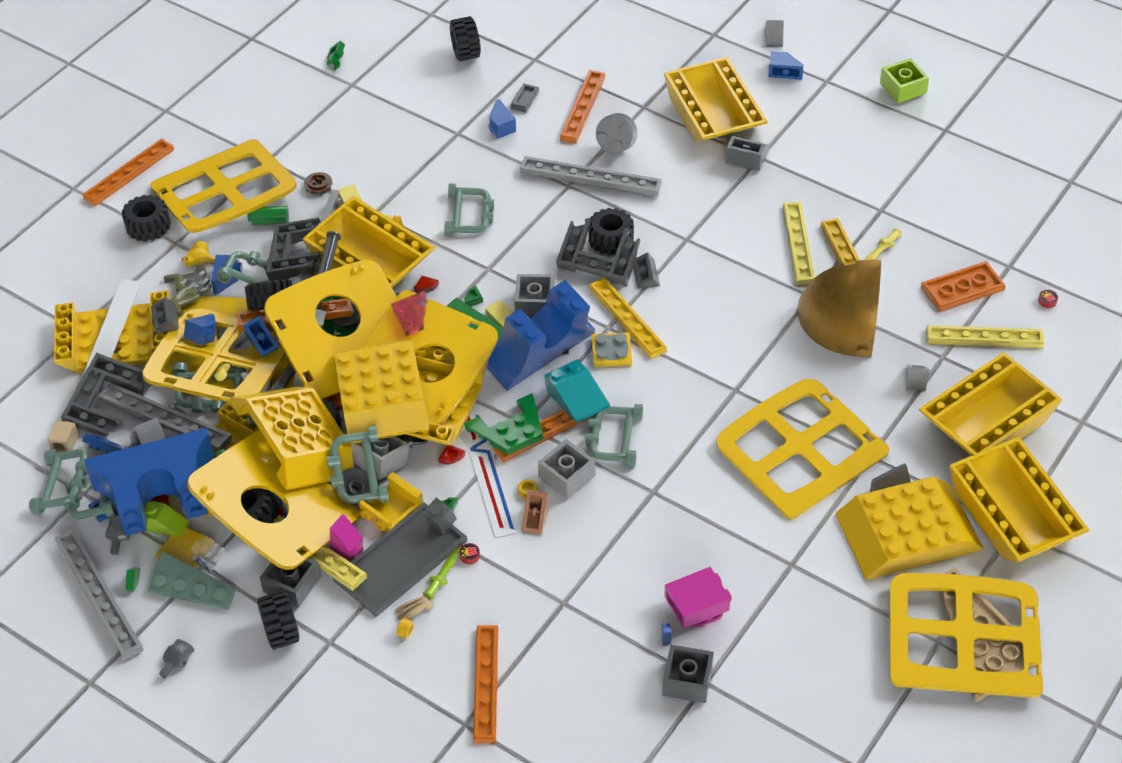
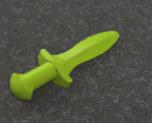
(439, 579)

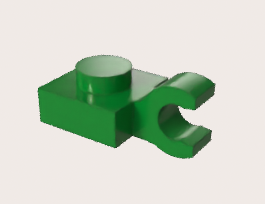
(335, 53)

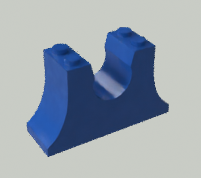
(536, 341)
(149, 470)

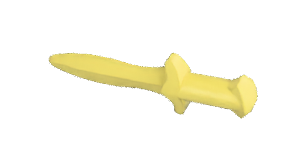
(884, 243)
(221, 373)

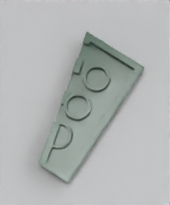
(187, 583)

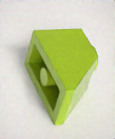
(164, 520)

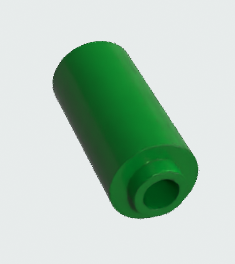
(269, 215)

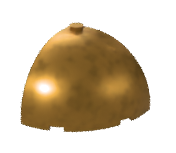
(842, 308)

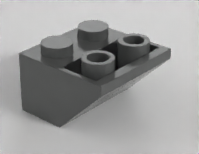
(746, 153)

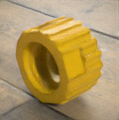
(405, 628)

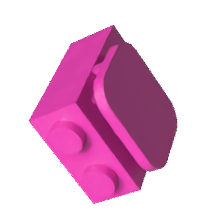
(698, 598)

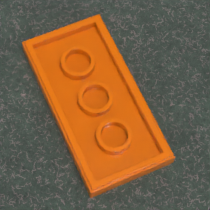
(962, 286)

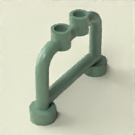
(487, 216)
(253, 258)
(197, 404)
(594, 424)
(54, 459)
(334, 462)
(105, 506)

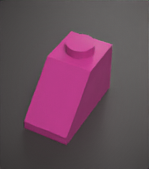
(345, 539)

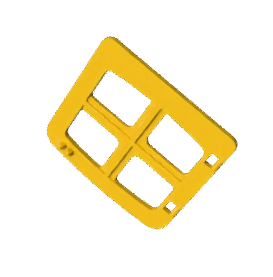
(224, 186)
(255, 382)
(800, 443)
(965, 631)

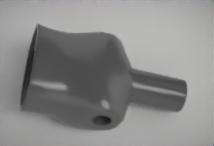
(116, 534)
(176, 656)

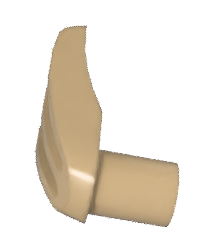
(413, 607)

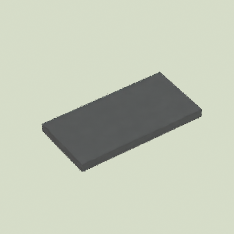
(402, 560)

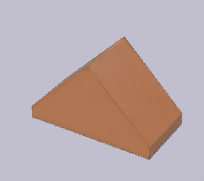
(535, 511)

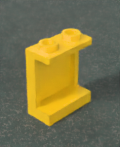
(402, 501)

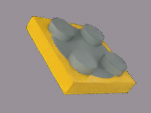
(611, 349)

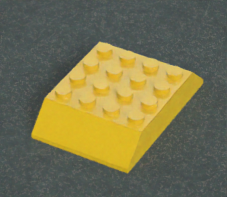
(712, 99)
(372, 237)
(381, 389)
(992, 405)
(1015, 501)
(907, 527)

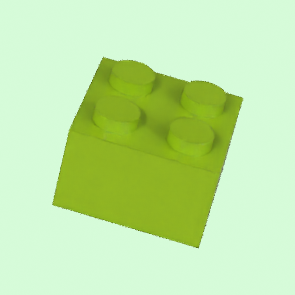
(904, 80)

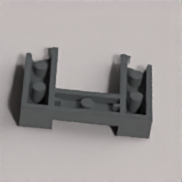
(574, 258)
(279, 263)
(100, 370)

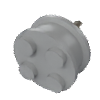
(616, 133)

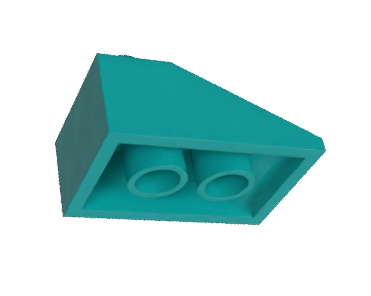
(575, 391)

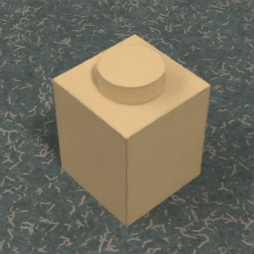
(63, 436)

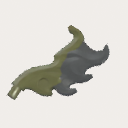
(189, 288)

